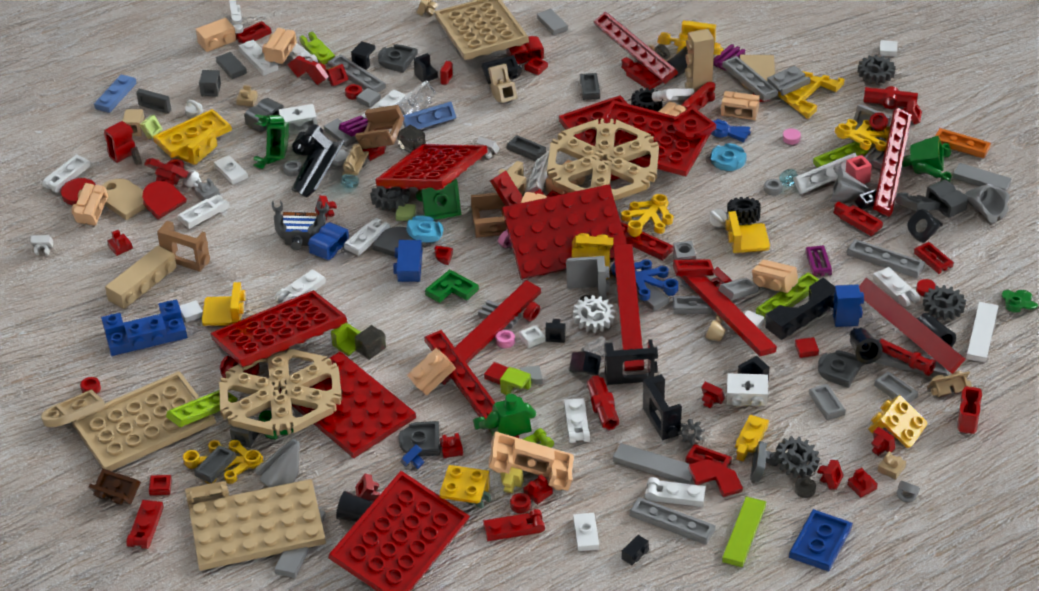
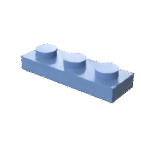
(115, 93)
(430, 116)

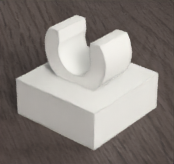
(492, 147)
(41, 241)

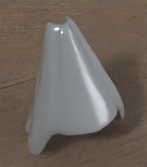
(847, 187)
(989, 201)
(281, 466)

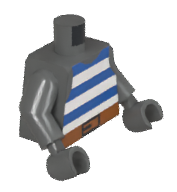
(298, 226)

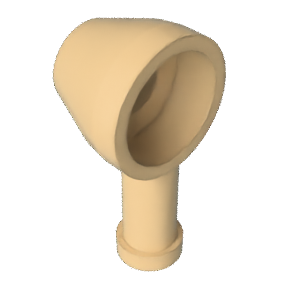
(716, 330)

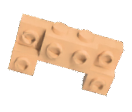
(533, 458)

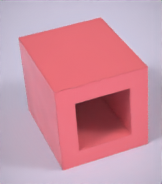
(859, 168)

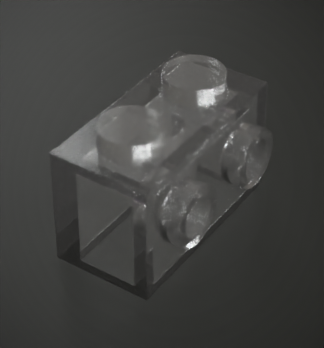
(416, 98)

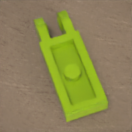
(317, 48)

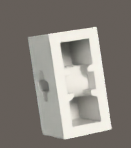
(299, 118)
(747, 389)

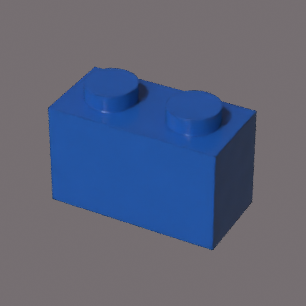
(408, 261)
(847, 305)

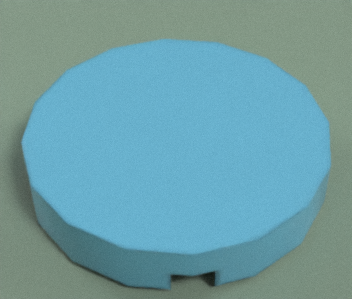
(728, 157)
(424, 229)

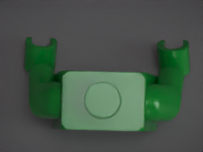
(276, 139)
(928, 158)
(508, 417)

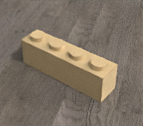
(699, 59)
(140, 277)

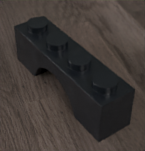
(786, 320)

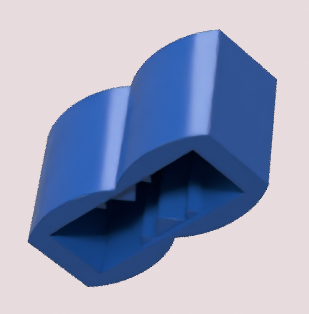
(328, 241)

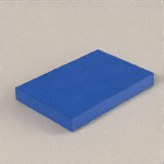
(820, 540)

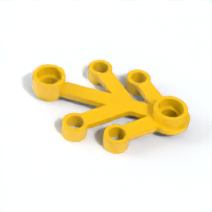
(665, 39)
(848, 131)
(658, 202)
(248, 459)

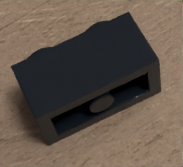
(866, 199)
(635, 550)

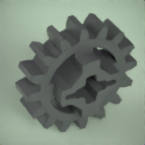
(876, 69)
(390, 197)
(944, 302)
(797, 457)

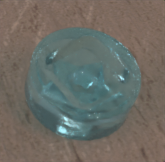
(787, 177)
(350, 181)

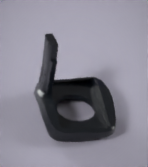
(932, 225)

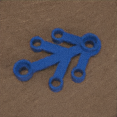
(669, 286)

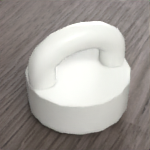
(193, 108)
(191, 179)
(718, 218)

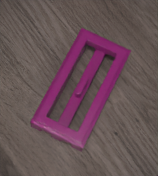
(727, 54)
(355, 125)
(820, 270)

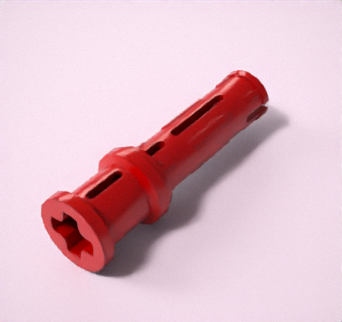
(912, 359)

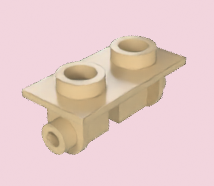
(355, 160)
(942, 384)
(206, 492)

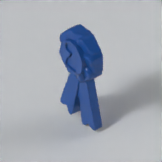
(736, 132)

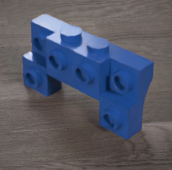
(146, 331)

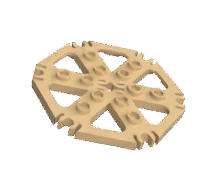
(613, 159)
(266, 393)

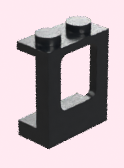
(614, 363)
(655, 400)

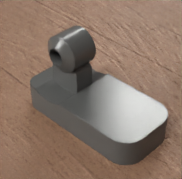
(761, 456)

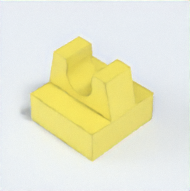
(513, 479)

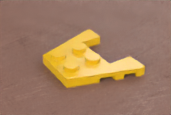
(797, 97)

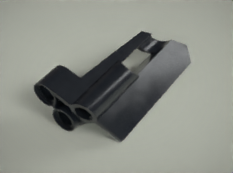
(320, 157)

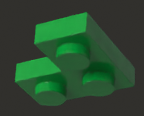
(451, 283)

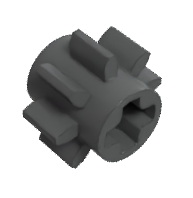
(685, 431)

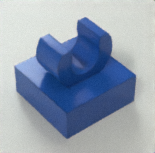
(412, 457)

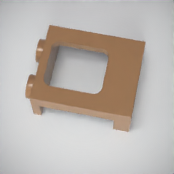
(377, 130)
(487, 226)
(169, 239)

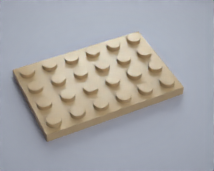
(481, 27)
(138, 422)
(256, 524)

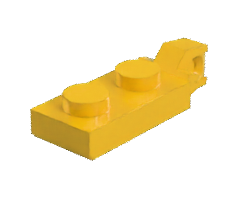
(750, 436)

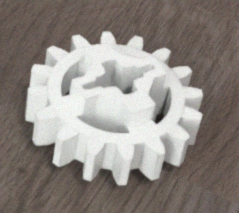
(593, 314)

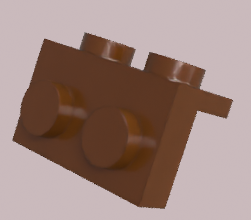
(115, 486)

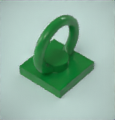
(442, 202)

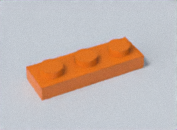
(964, 143)

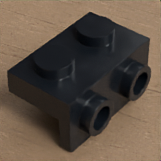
(513, 69)

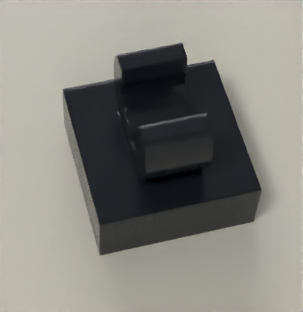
(555, 331)

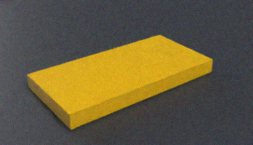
(176, 139)

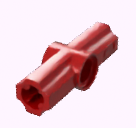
(889, 97)
(603, 402)

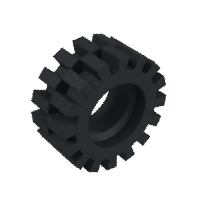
(644, 99)
(746, 209)

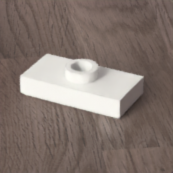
(230, 169)
(586, 532)

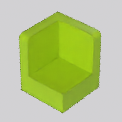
(344, 339)
(514, 378)

